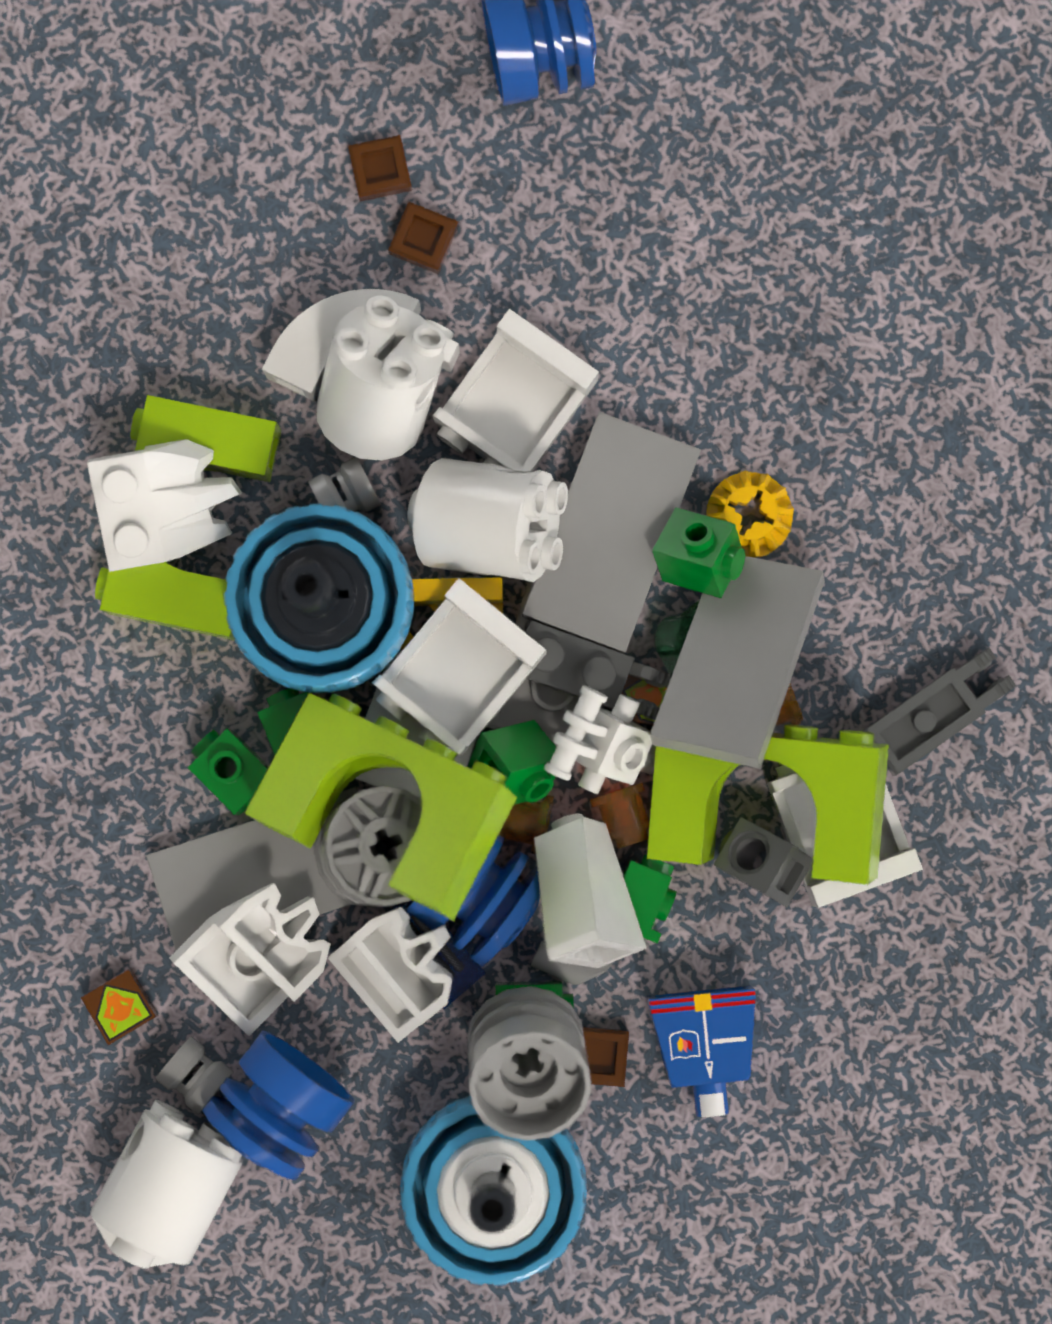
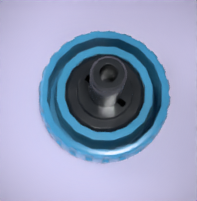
(319, 598)

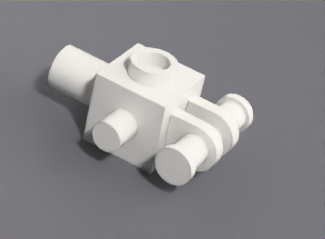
(602, 742)

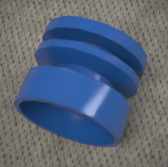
(537, 41)
(494, 906)
(270, 1116)

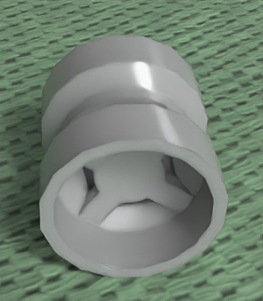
(354, 484)
(205, 1081)

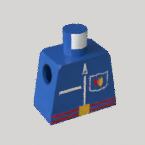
(705, 1041)

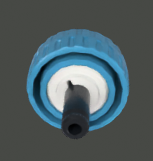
(490, 1201)

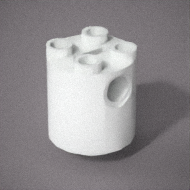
(379, 380)
(487, 519)
(164, 1189)

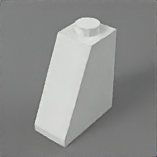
(584, 895)

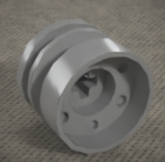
(346, 839)
(528, 1063)

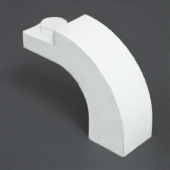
(304, 346)

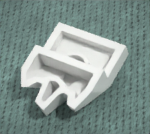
(158, 503)
(254, 956)
(396, 971)

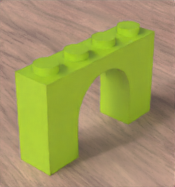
(159, 591)
(335, 745)
(841, 774)

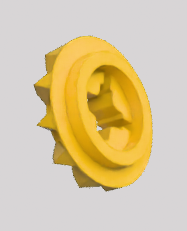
(774, 505)

